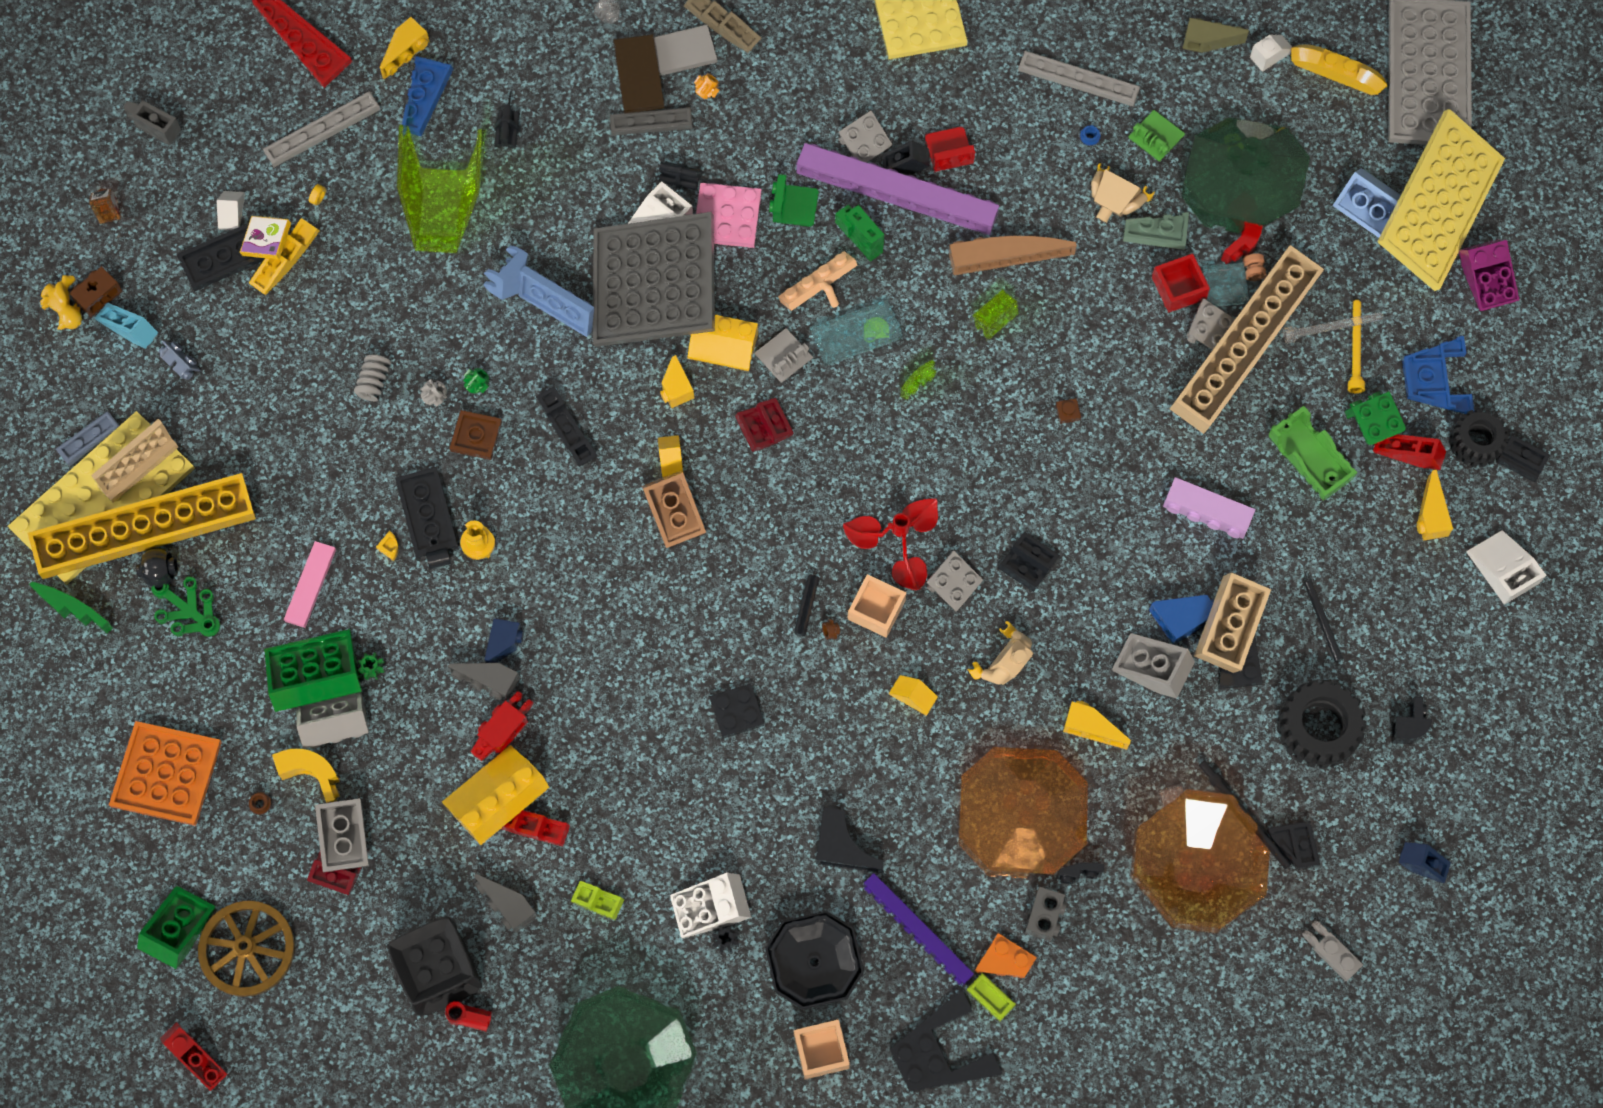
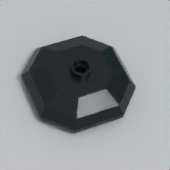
(819, 938)

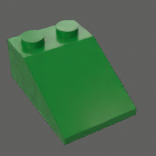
(175, 927)

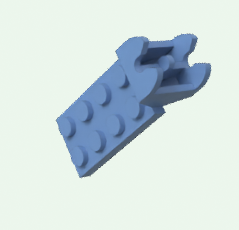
(539, 291)

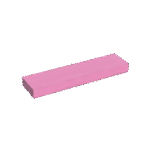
(310, 584)

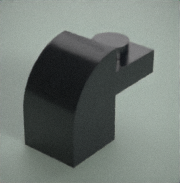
(1411, 729)

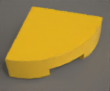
(389, 546)

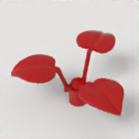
(921, 515)

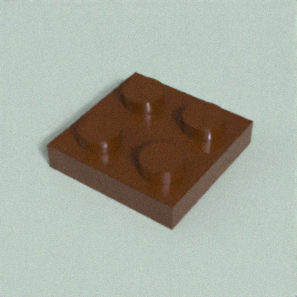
(475, 435)

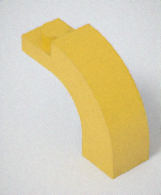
(302, 761)

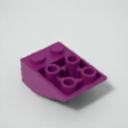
(1490, 274)

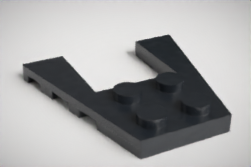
(921, 1058)

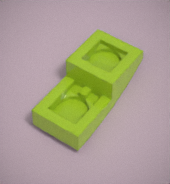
(597, 900)

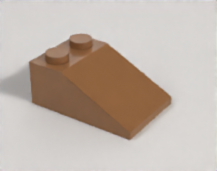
(673, 509)

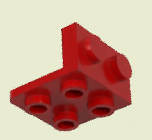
(949, 149)

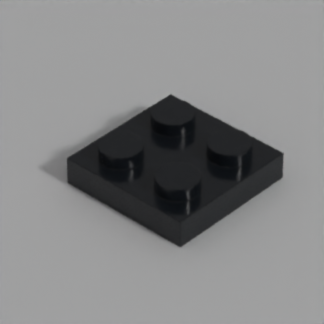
(736, 711)

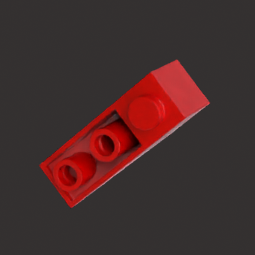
(193, 1056)

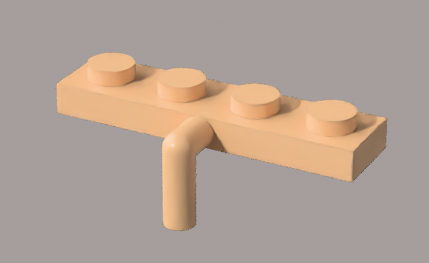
(819, 281)

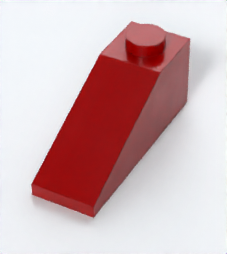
(1413, 450)

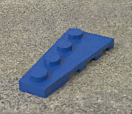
(426, 89)

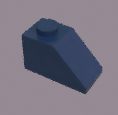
(503, 640)
(1424, 861)

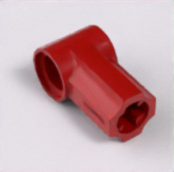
(470, 1017)

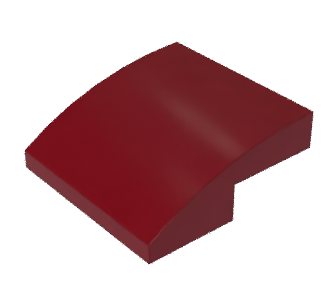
(764, 424)
(338, 880)

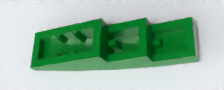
(67, 604)

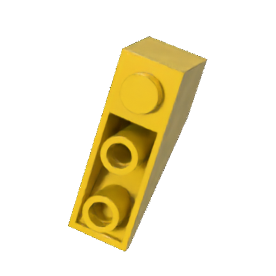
(405, 43)

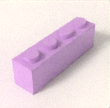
(1209, 508)

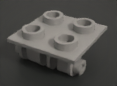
(865, 137)
(1209, 325)
(784, 355)
(954, 581)

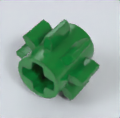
(476, 380)
(368, 659)

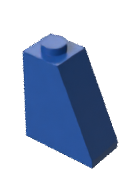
(1181, 615)

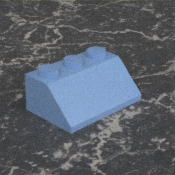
(1367, 201)

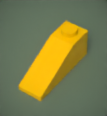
(1434, 516)
(1090, 724)

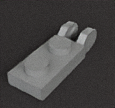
(1333, 952)

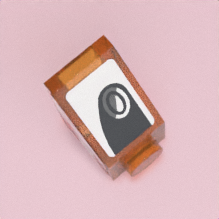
(104, 205)

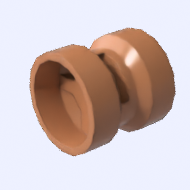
(1254, 265)

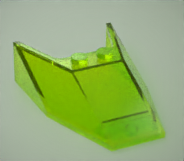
(437, 200)

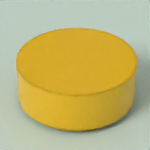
(317, 194)

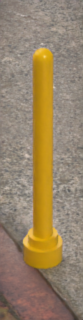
(1356, 383)

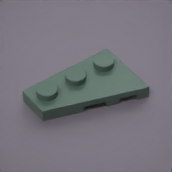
(1162, 232)

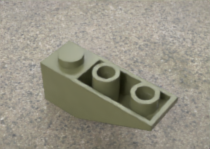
(1209, 36)

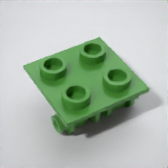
(1156, 135)

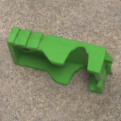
(1312, 453)

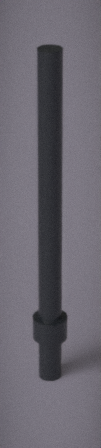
(1216, 780)

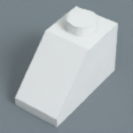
(1270, 51)

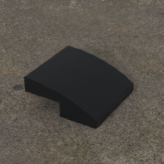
(1029, 561)

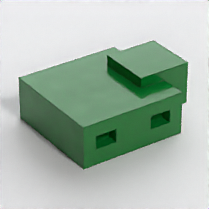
(861, 231)

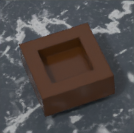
(1068, 411)

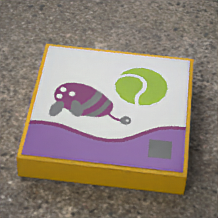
(265, 237)

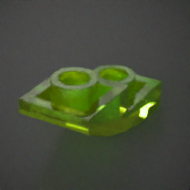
(919, 377)

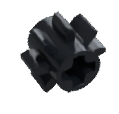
(721, 935)

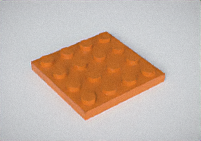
(165, 773)

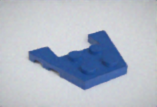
(1428, 379)

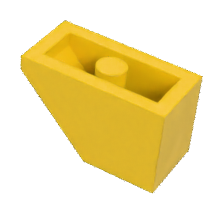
(675, 385)

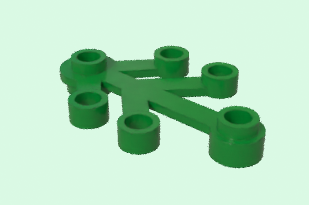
(188, 610)

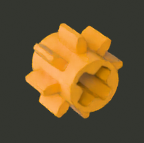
(706, 86)

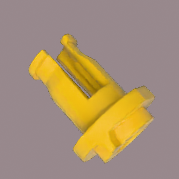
(477, 541)

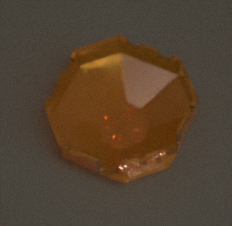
(1022, 812)
(1200, 861)

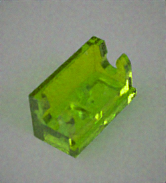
(996, 314)

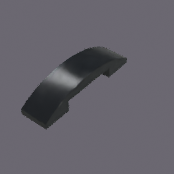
(566, 427)

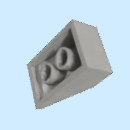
(1154, 664)
(341, 835)

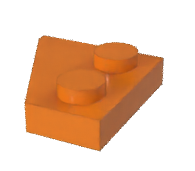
(1006, 959)

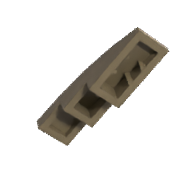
(724, 23)

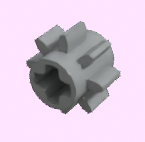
(433, 392)

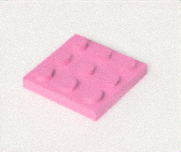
(734, 212)

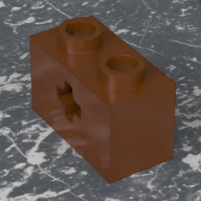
(93, 301)

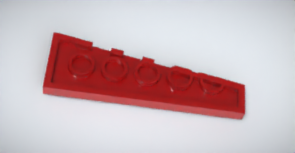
(312, 48)

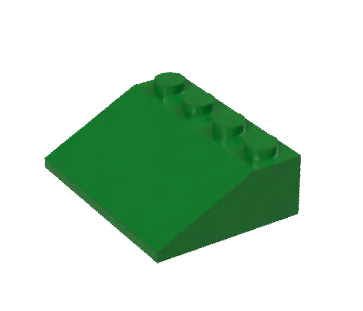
(312, 670)

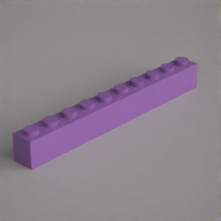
(897, 188)

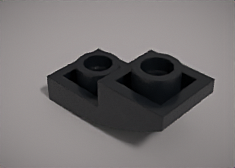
(1072, 873)

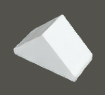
(230, 210)

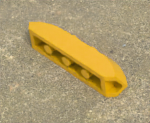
(1338, 68)

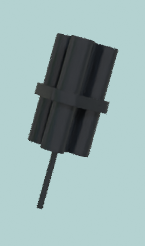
(507, 126)
(681, 175)

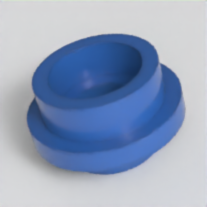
(1090, 130)

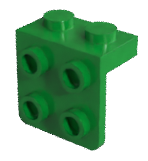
(793, 203)
(1377, 417)

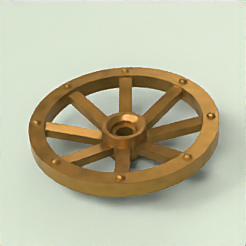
(251, 950)

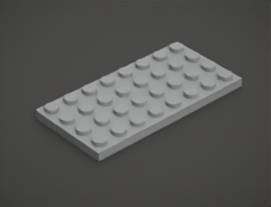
(1427, 66)

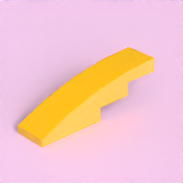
(273, 270)

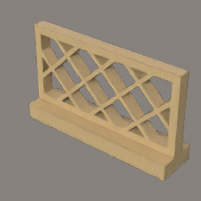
(135, 461)

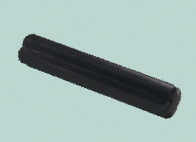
(806, 605)

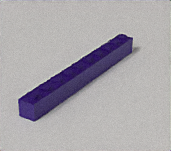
(918, 929)

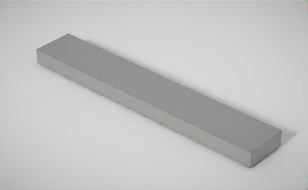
(1079, 78)
(321, 129)

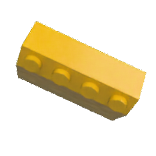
(496, 794)

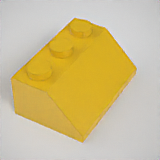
(728, 346)

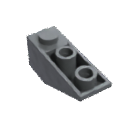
(488, 676)
(512, 905)

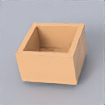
(876, 606)
(821, 1049)

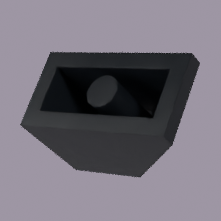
(907, 158)

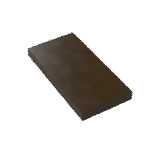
(638, 73)

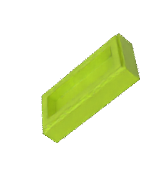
(991, 997)

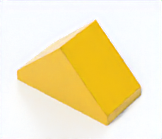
(670, 455)
(914, 694)

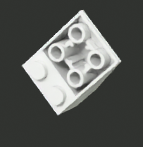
(662, 204)
(1506, 566)
(710, 905)

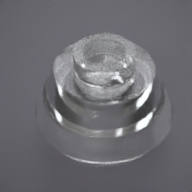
(607, 11)

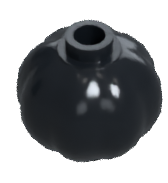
(156, 567)

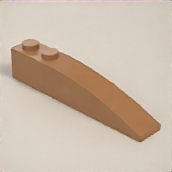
(1005, 251)

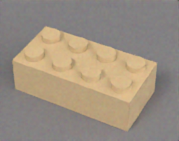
(1232, 622)

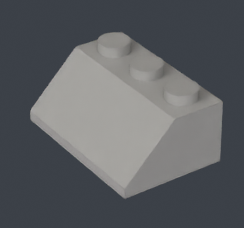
(331, 720)

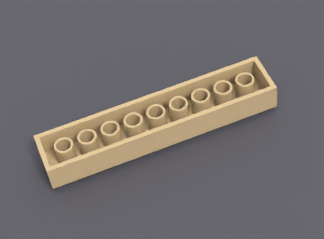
(1246, 339)

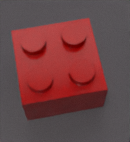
(1180, 283)

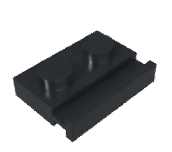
(1523, 458)

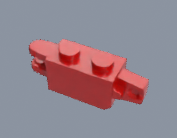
(501, 727)

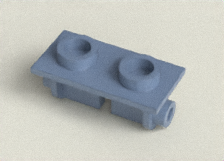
(185, 363)

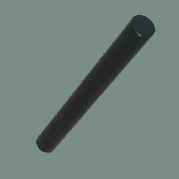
(1323, 621)

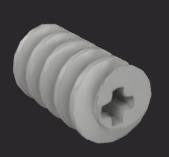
(370, 377)

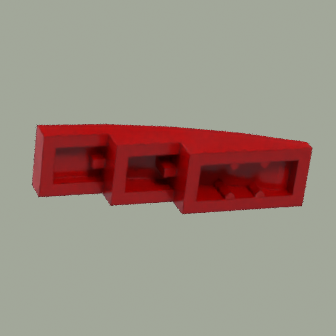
(538, 828)

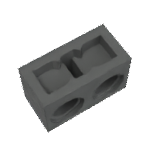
(1042, 913)

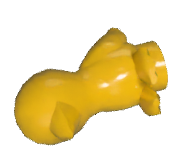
(58, 299)

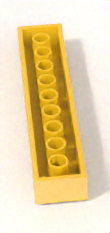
(141, 526)

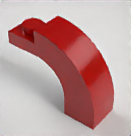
(1244, 244)

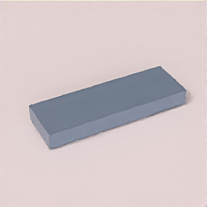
(87, 439)

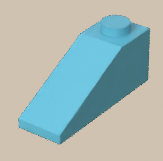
(127, 324)

